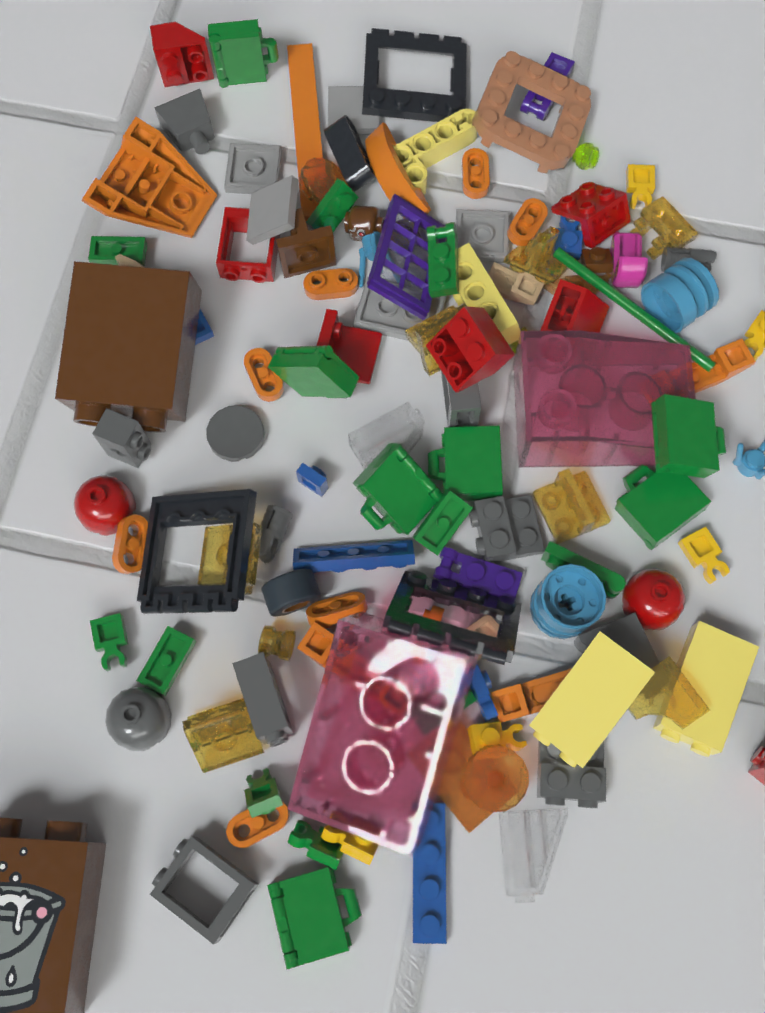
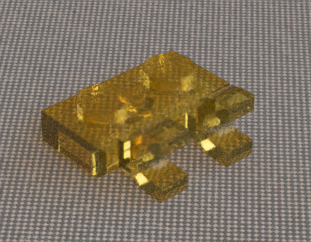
(667, 223)

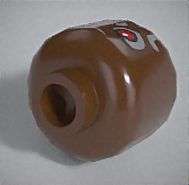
(363, 221)

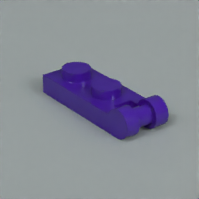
(557, 63)
(478, 573)

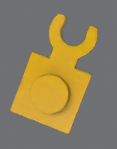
(640, 182)
(756, 335)
(702, 550)
(492, 734)
(351, 844)

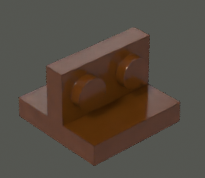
(306, 249)

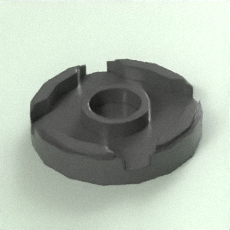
(235, 433)

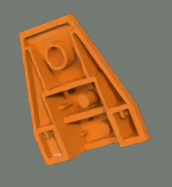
(151, 185)

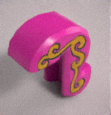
(629, 265)

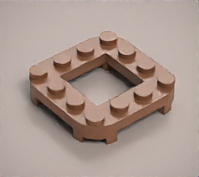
(493, 126)

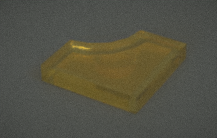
(669, 696)

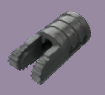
(672, 255)
(273, 530)

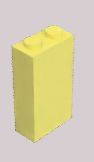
(718, 671)
(591, 700)

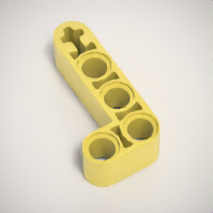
(435, 145)

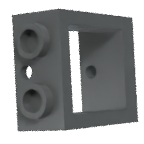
(461, 407)
(263, 700)
(231, 908)

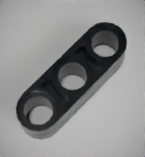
(349, 153)

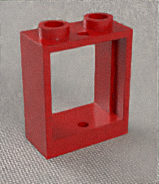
(237, 221)

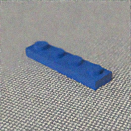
(355, 556)
(430, 881)

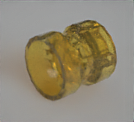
(277, 642)

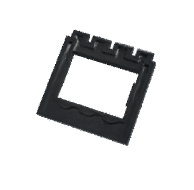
(410, 103)
(197, 510)
(473, 600)

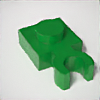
(109, 636)
(263, 794)
(318, 849)

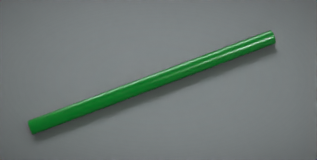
(631, 307)

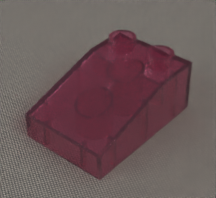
(591, 396)
(381, 733)

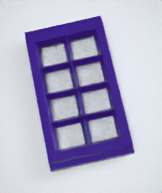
(402, 258)

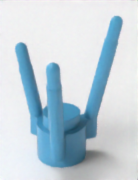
(367, 251)
(751, 462)

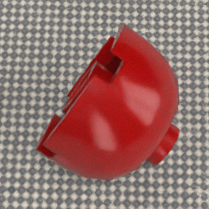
(103, 504)
(654, 598)

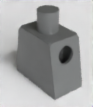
(187, 122)

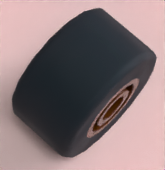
(291, 592)

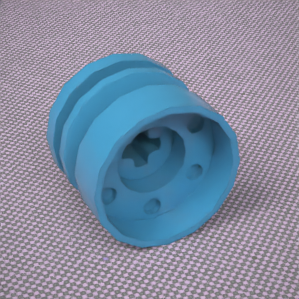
(680, 294)
(578, 589)

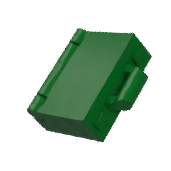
(239, 52)
(314, 371)
(686, 436)
(471, 462)
(396, 490)
(659, 504)
(311, 916)

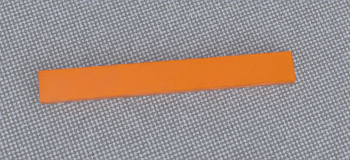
(304, 112)

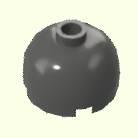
(138, 718)

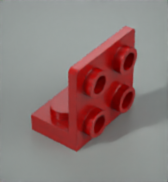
(597, 209)
(352, 345)

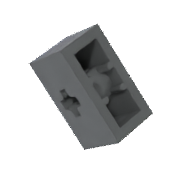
(122, 438)

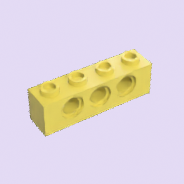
(479, 285)

